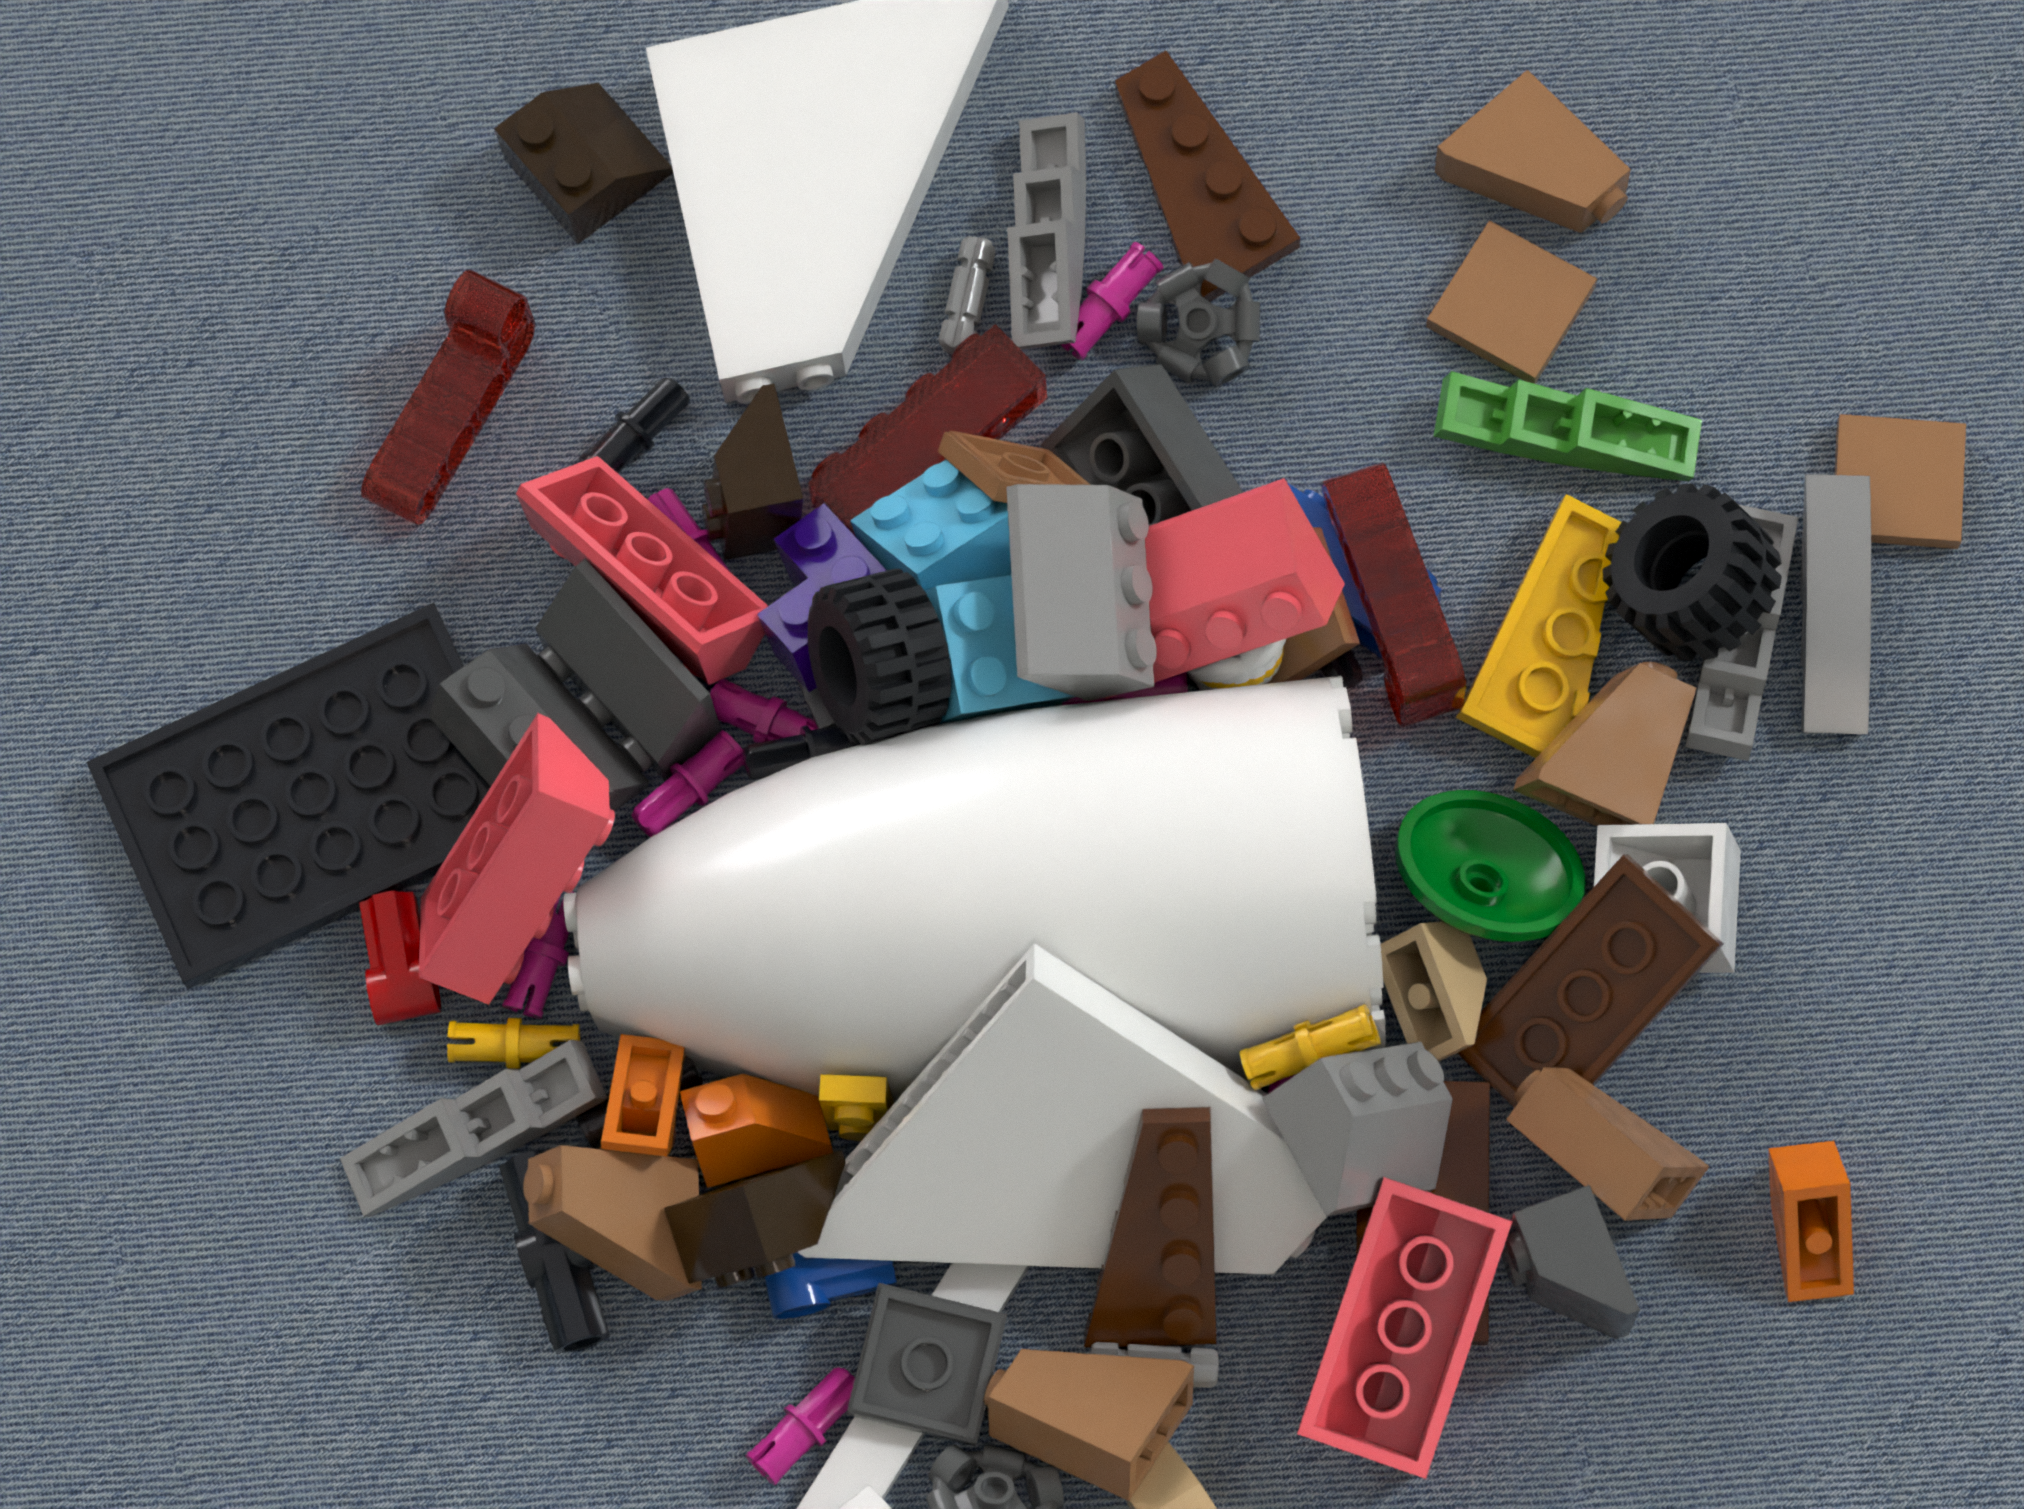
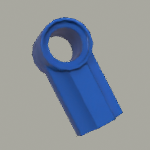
(819, 1281)

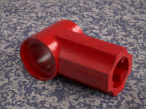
(393, 948)

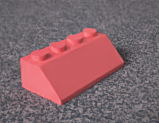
(650, 563)
(1236, 579)
(513, 864)
(1404, 1327)

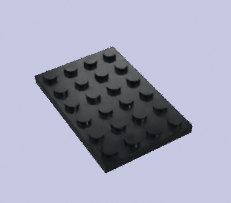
(294, 797)

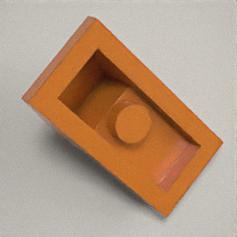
(644, 1096)

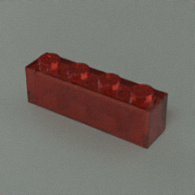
(978, 393)

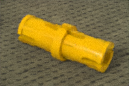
(506, 1042)
(1307, 1044)

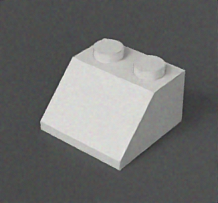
(1693, 864)

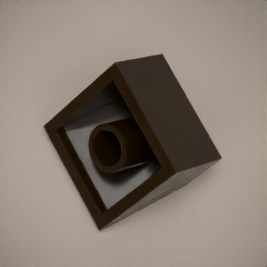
(580, 156)
(753, 482)
(755, 1221)

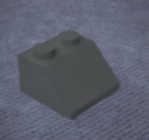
(1571, 1263)

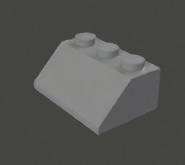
(1081, 589)
(1365, 1121)

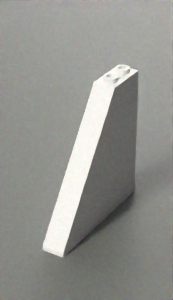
(805, 169)
(1027, 1133)

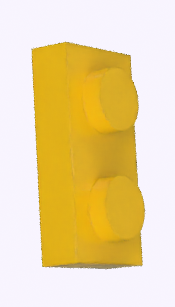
(854, 1103)

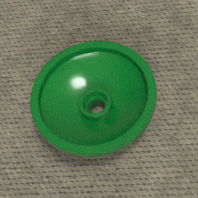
(1489, 865)

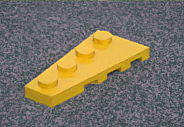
(1549, 637)

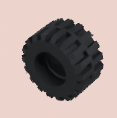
(1724, 594)
(879, 656)

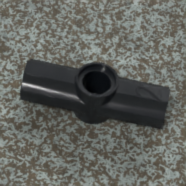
(555, 1271)

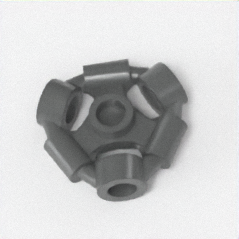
(1201, 323)
(996, 1485)

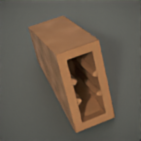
(1535, 158)
(1616, 750)
(1605, 1145)
(614, 1211)
(1090, 1412)

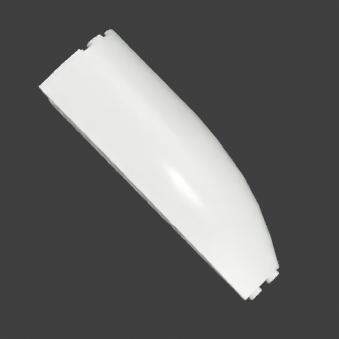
(878, 893)

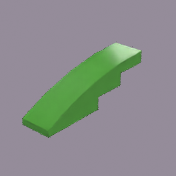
(1568, 429)

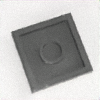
(926, 1364)

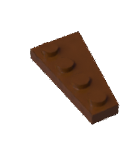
(1200, 177)
(1161, 1244)

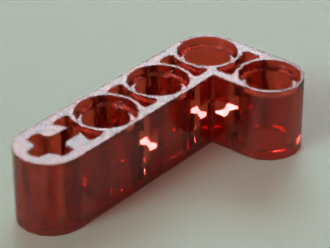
(454, 398)
(1417, 649)

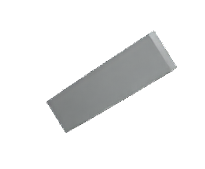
(1048, 231)
(1836, 604)
(1734, 681)
(472, 1129)

